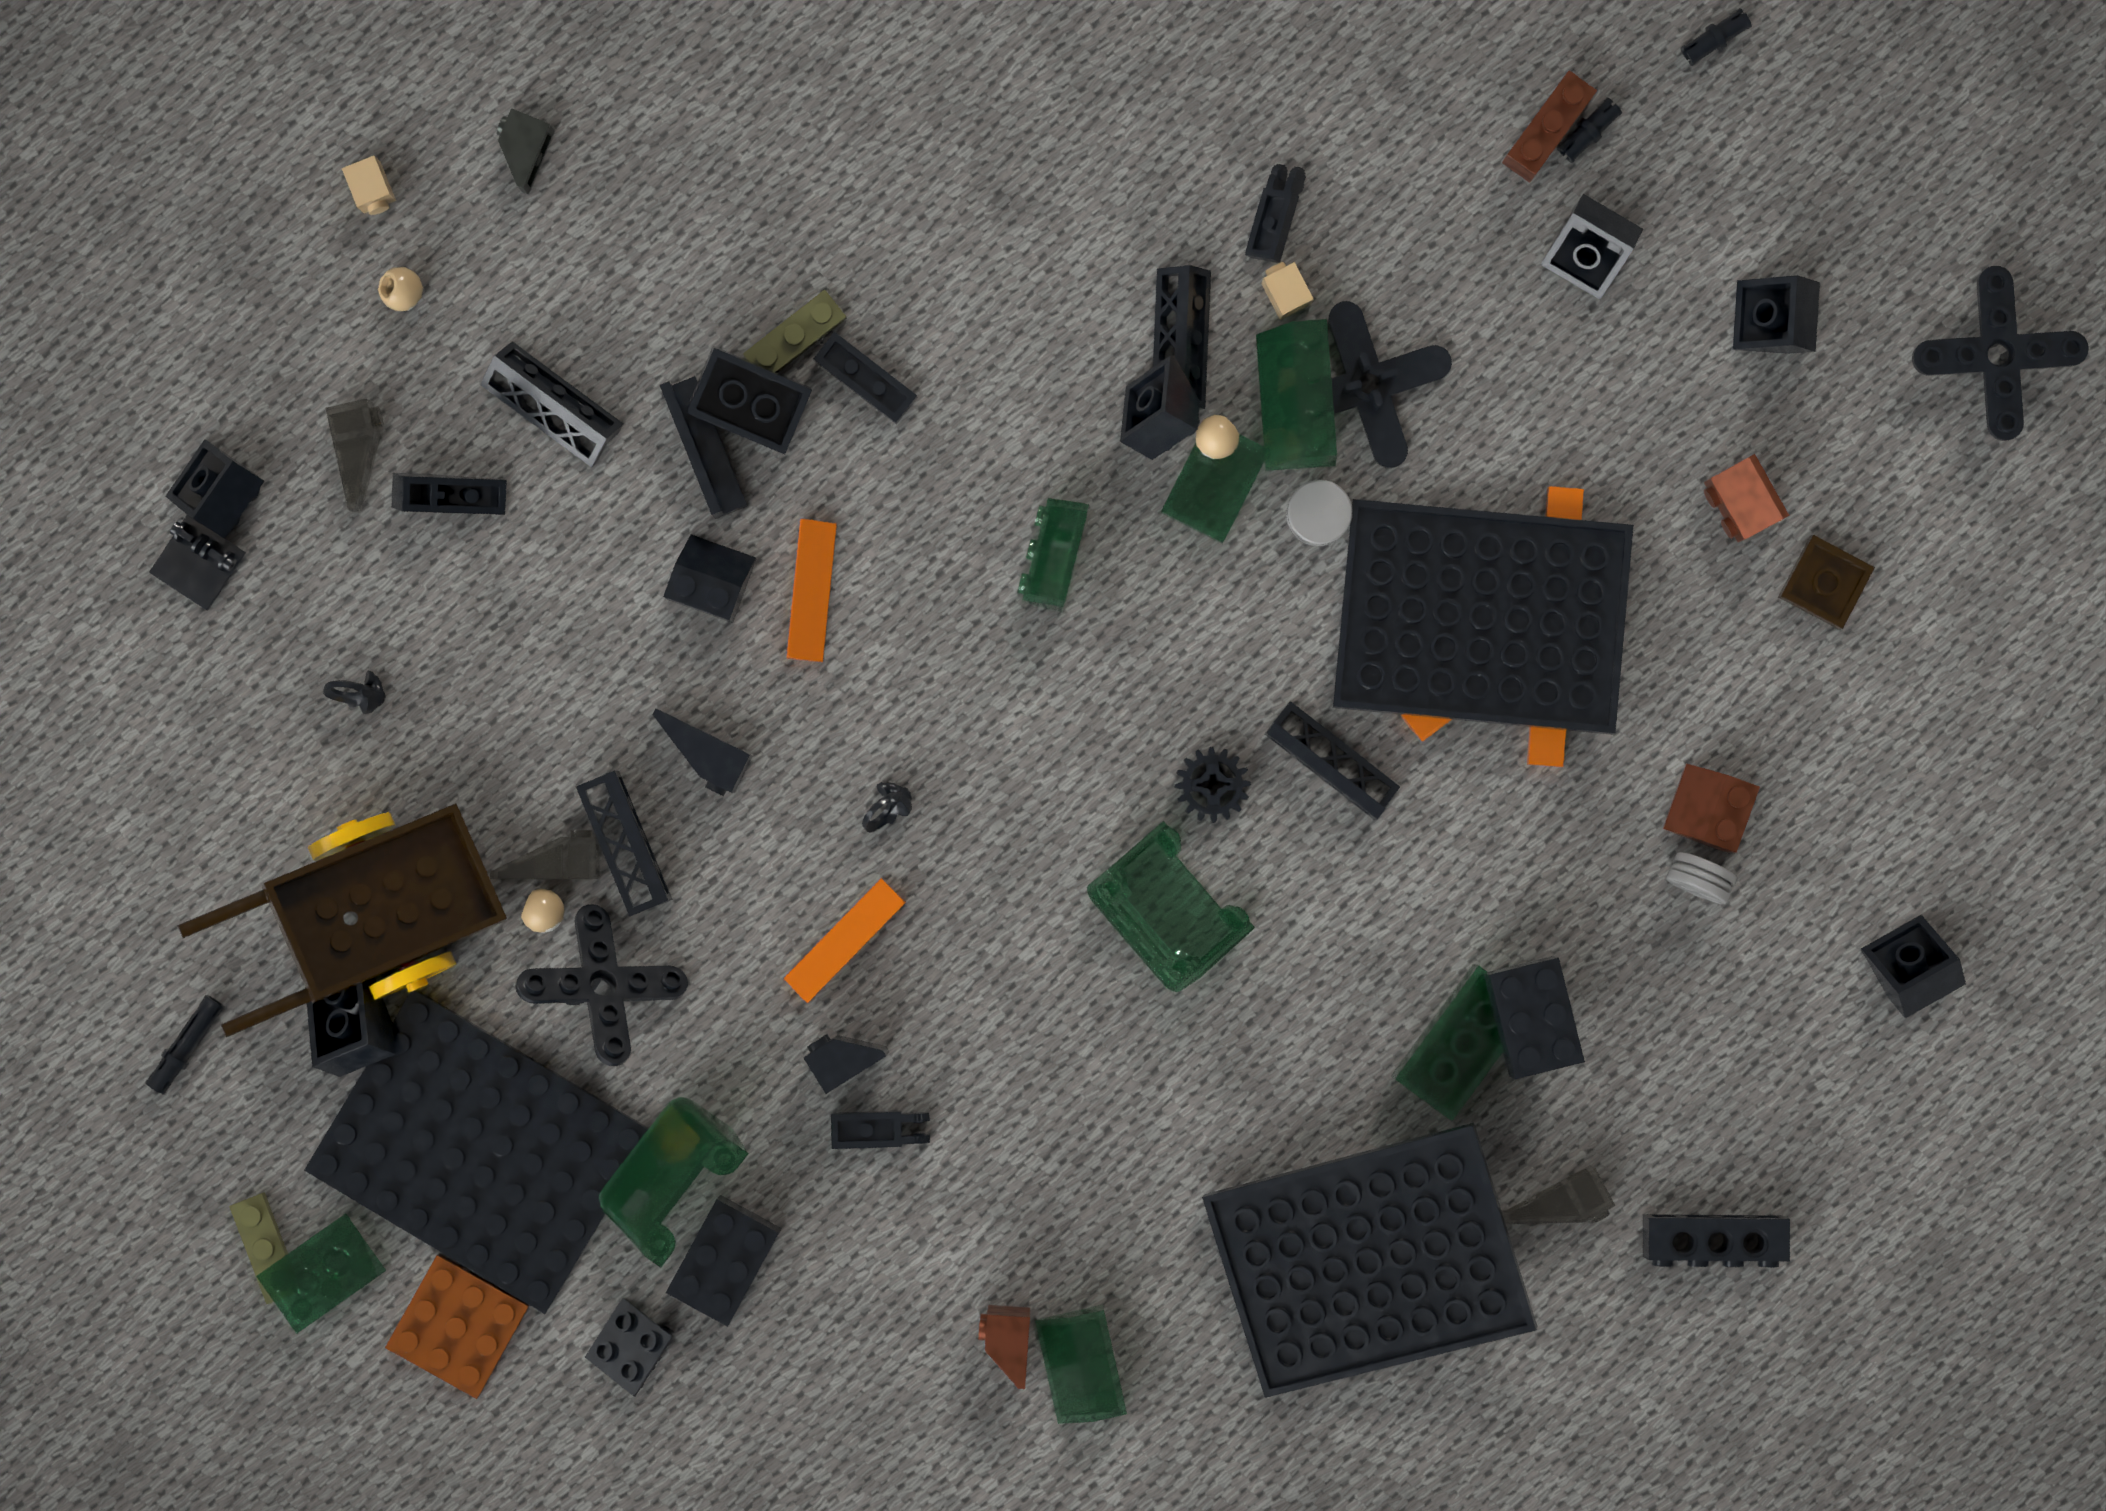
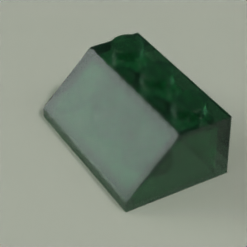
(1053, 553)
(1081, 1366)

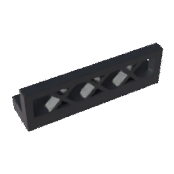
(1191, 329)
(552, 397)
(704, 451)
(1324, 770)
(636, 836)

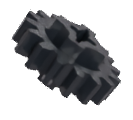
(1212, 768)

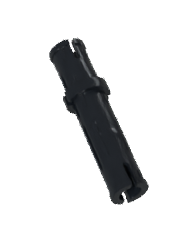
(191, 1035)

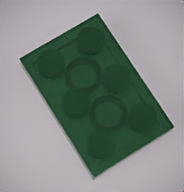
(1213, 490)
(321, 1273)

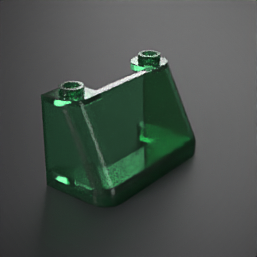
(1167, 911)
(662, 1170)

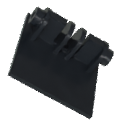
(197, 562)
(629, 1347)

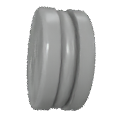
(1319, 513)
(1701, 878)

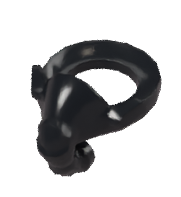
(366, 698)
(897, 804)

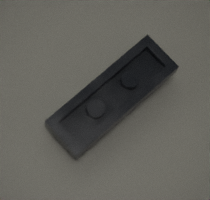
(865, 378)

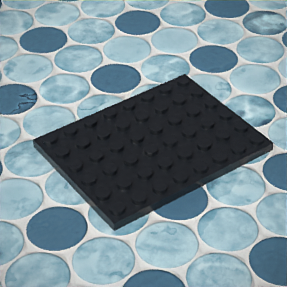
(1483, 616)
(477, 1151)
(1370, 1261)

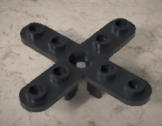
(2023, 352)
(1394, 377)
(597, 964)

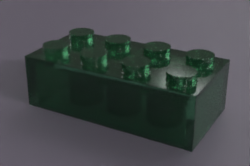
(1454, 1048)

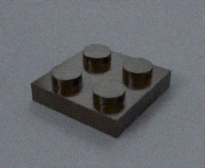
(1826, 582)

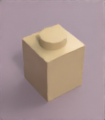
(369, 185)
(1286, 289)

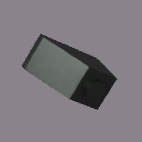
(524, 146)

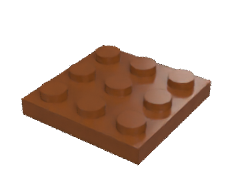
(457, 1326)

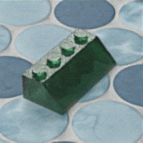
(1296, 396)

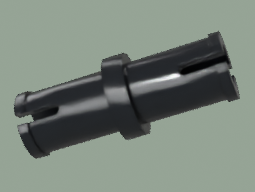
(1716, 36)
(1589, 130)

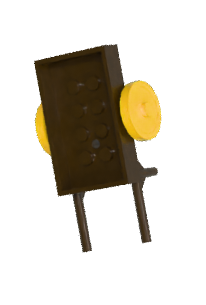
(409, 897)

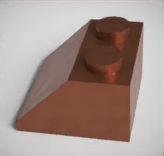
(1745, 499)
(1711, 808)
(1006, 1339)

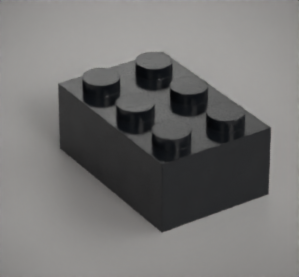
(748, 400)
(1534, 1017)
(723, 1260)

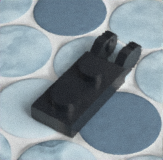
(1275, 214)
(875, 1129)

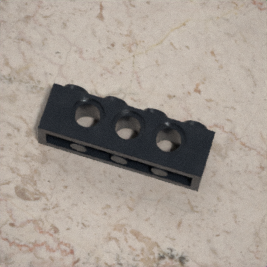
(1772, 1234)

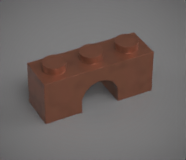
(1549, 126)

